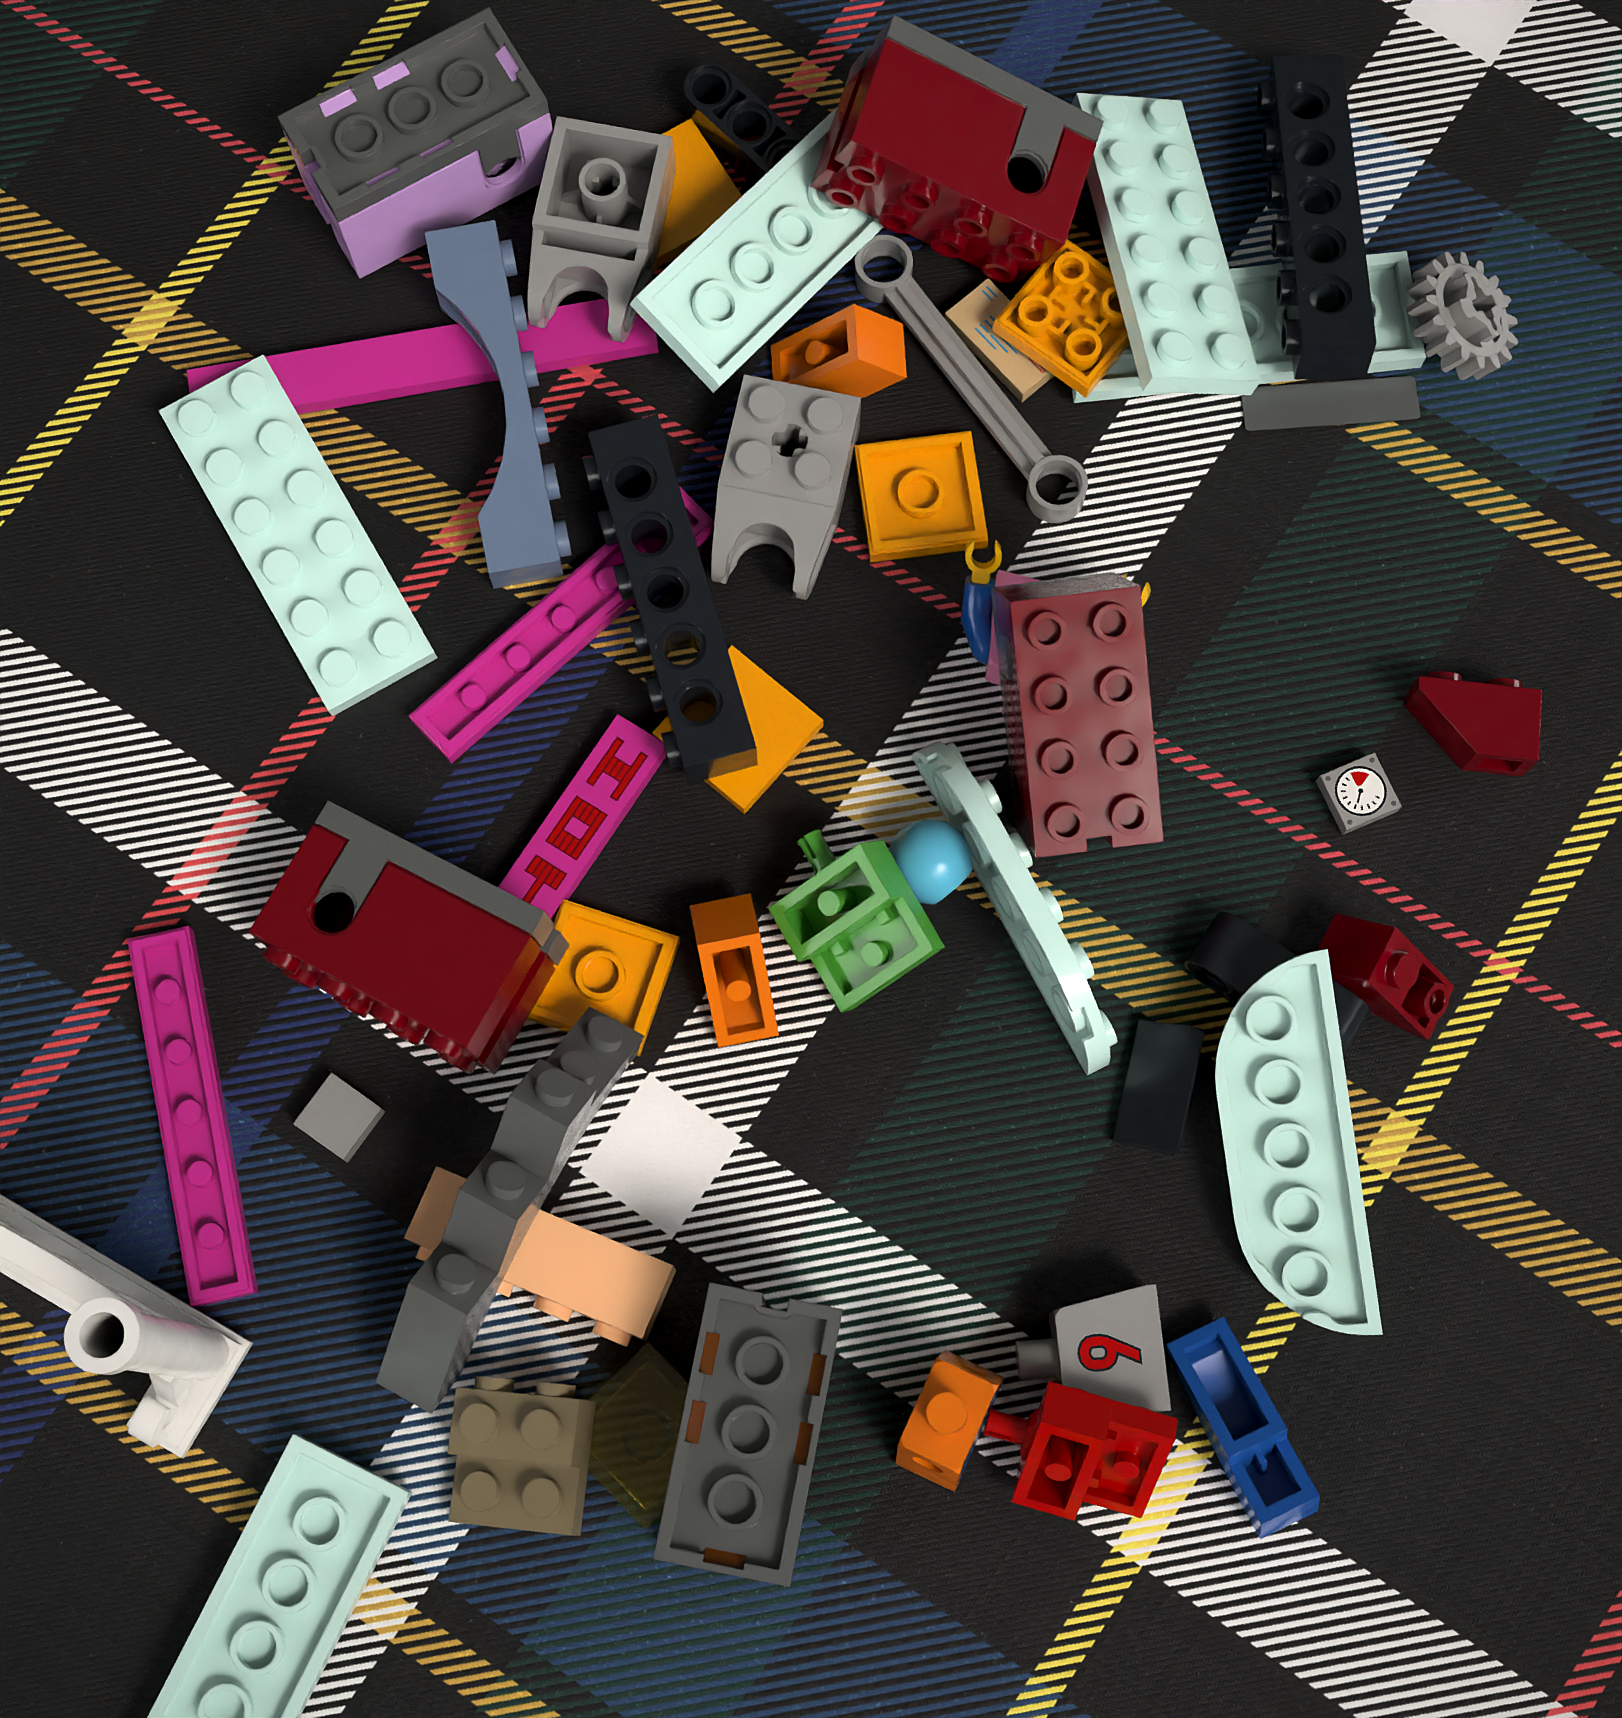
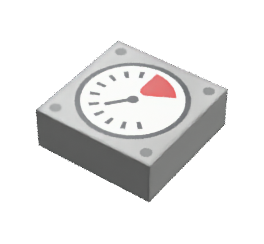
(1358, 793)

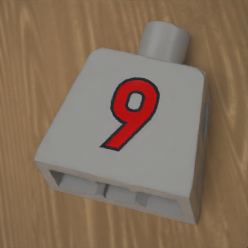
(1104, 1348)

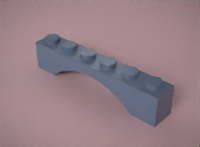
(517, 517)

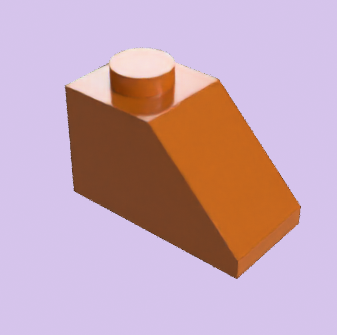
(843, 353)
(734, 970)

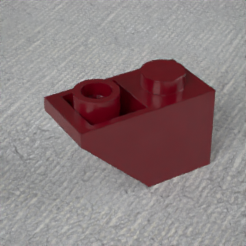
(1480, 724)
(1387, 973)

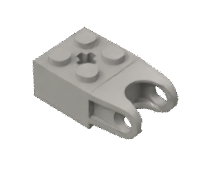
(599, 218)
(779, 497)

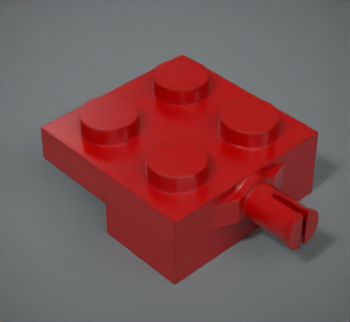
(1085, 1452)

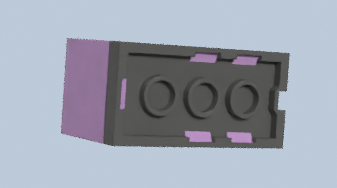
(422, 141)

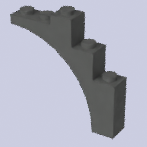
(498, 1205)

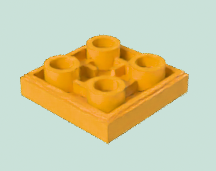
(1068, 319)

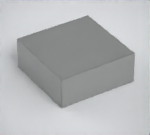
(339, 1117)

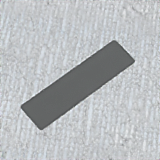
(1331, 403)

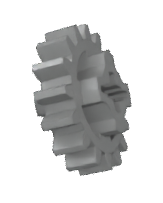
(1462, 316)

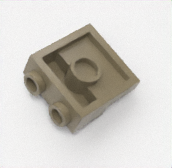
(520, 1456)

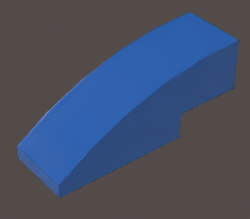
(1243, 1428)

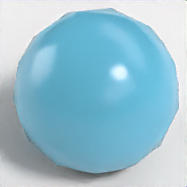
(932, 858)

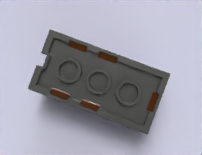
(748, 1436)

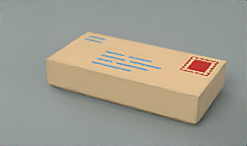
(973, 322)

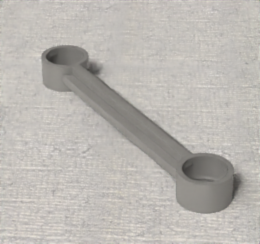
(970, 378)

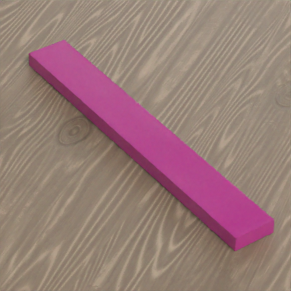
(436, 359)

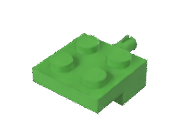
(855, 920)

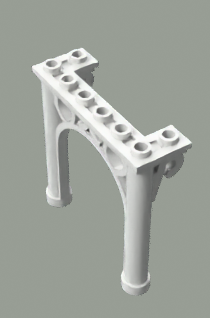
(125, 1325)

